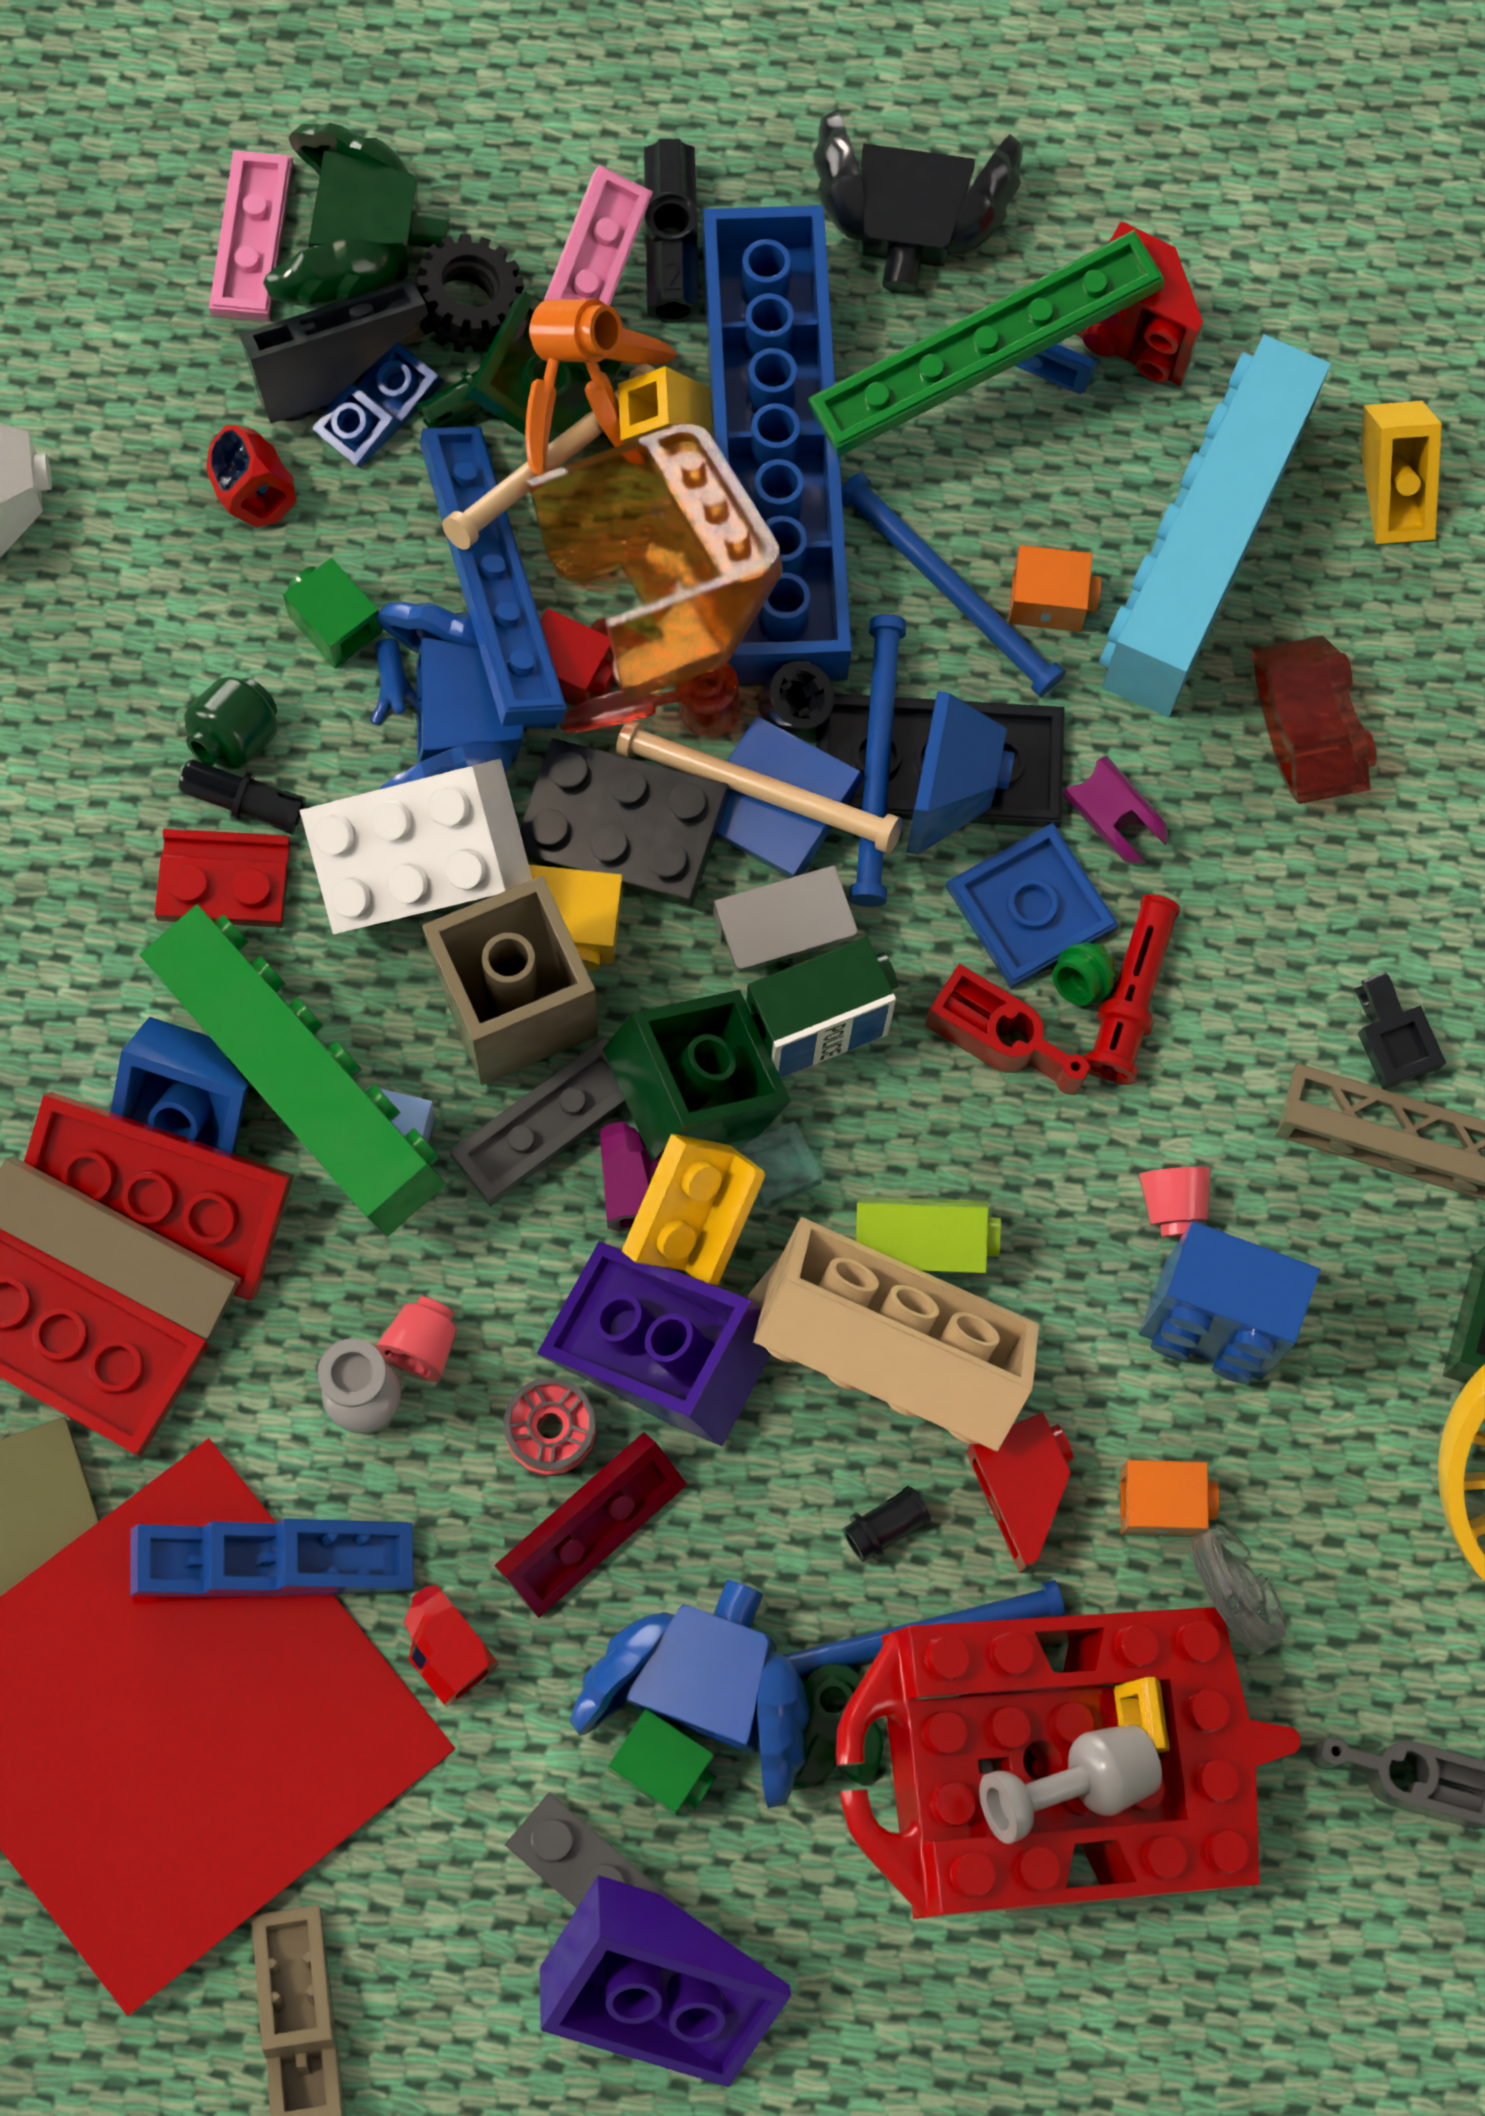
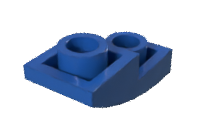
(378, 406)

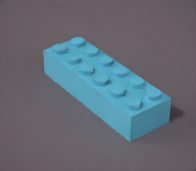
(1211, 524)

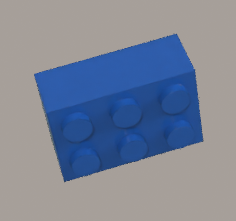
(1228, 1303)

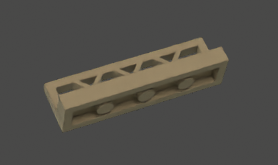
(1380, 1145)

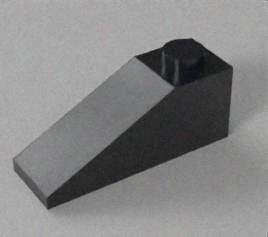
(322, 352)

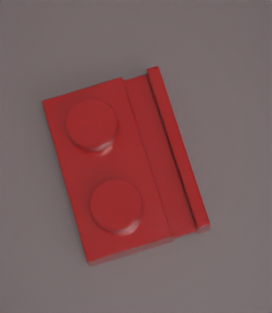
(223, 875)

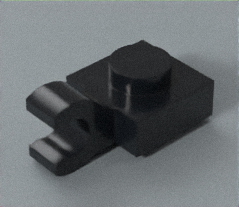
(1397, 1041)

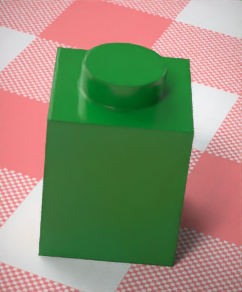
(331, 611)
(664, 1764)

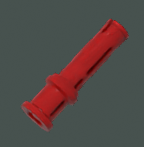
(1126, 1015)

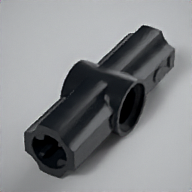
(671, 258)

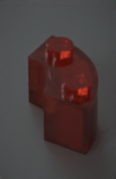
(1312, 719)

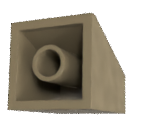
(513, 980)

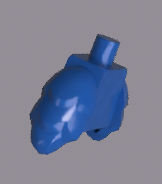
(453, 694)
(709, 1679)

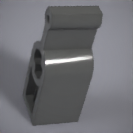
(1445, 1786)

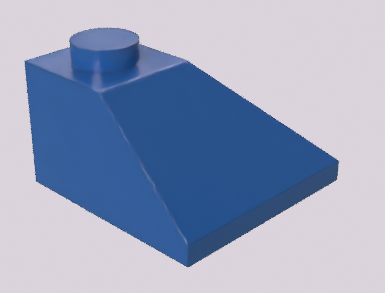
(958, 771)
(180, 1085)

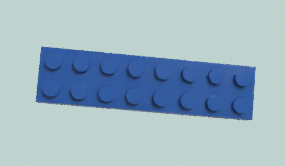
(765, 360)

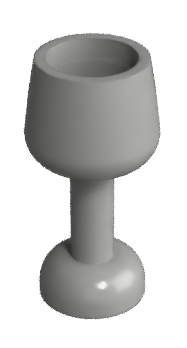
(358, 1386)
(1105, 1770)

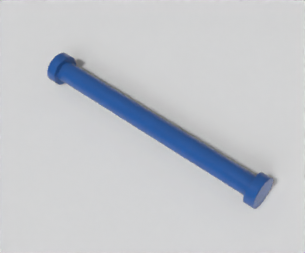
(951, 585)
(887, 631)
(867, 1646)

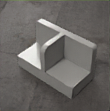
(785, 919)

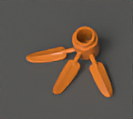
(582, 333)

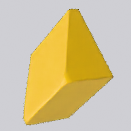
(1142, 1705)

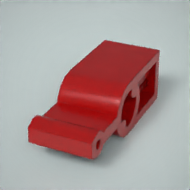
(974, 1010)

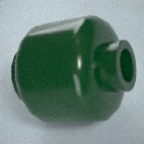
(230, 722)

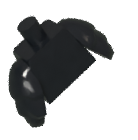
(911, 201)

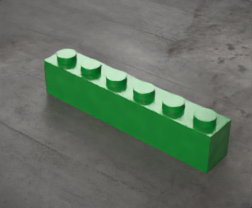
(293, 1070)

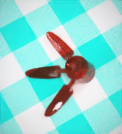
(706, 703)

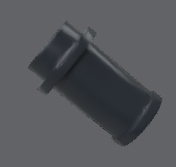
(885, 1524)

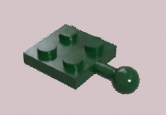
(512, 366)

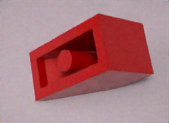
(1024, 1483)

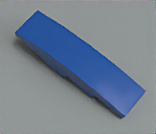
(271, 1558)

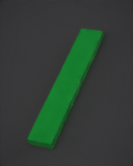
(986, 343)

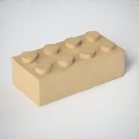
(898, 1335)

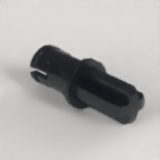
(242, 795)

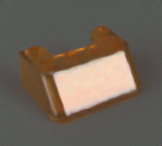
(681, 535)

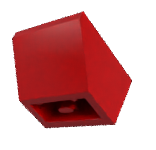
(1157, 330)

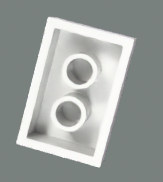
(416, 846)

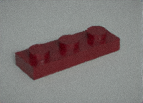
(591, 1524)

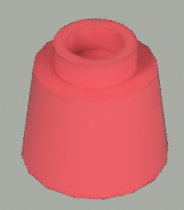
(1176, 1198)
(420, 1339)

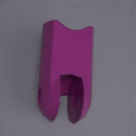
(1112, 803)

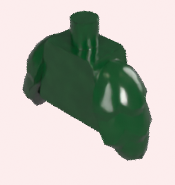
(360, 220)

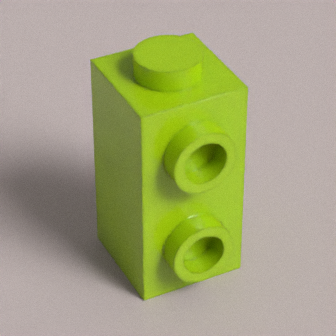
(930, 1232)

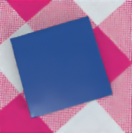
(768, 831)
(1031, 905)

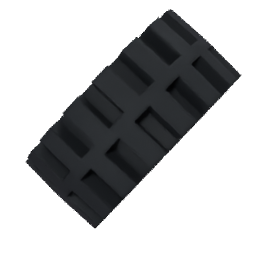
(474, 264)

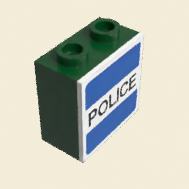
(824, 1005)

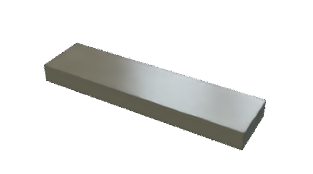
(113, 1248)

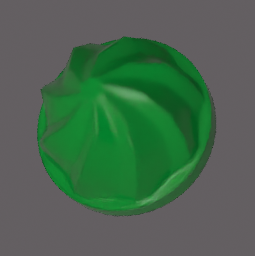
(1084, 973)

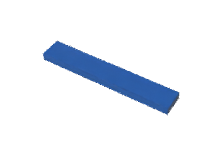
(494, 583)

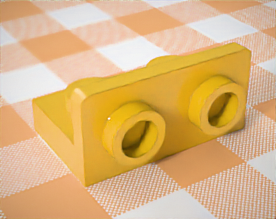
(694, 1208)

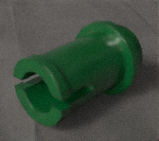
(450, 405)

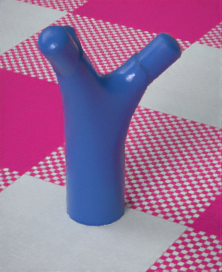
(393, 681)

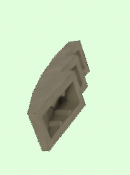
(297, 2013)

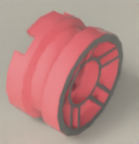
(531, 1407)

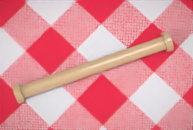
(464, 527)
(882, 831)

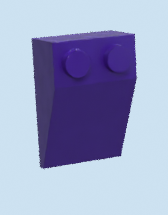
(660, 1342)
(656, 1985)

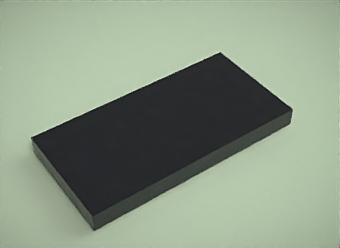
(1032, 734)

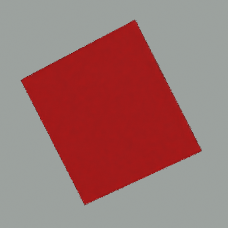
(185, 1748)

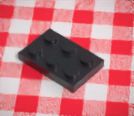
(623, 819)

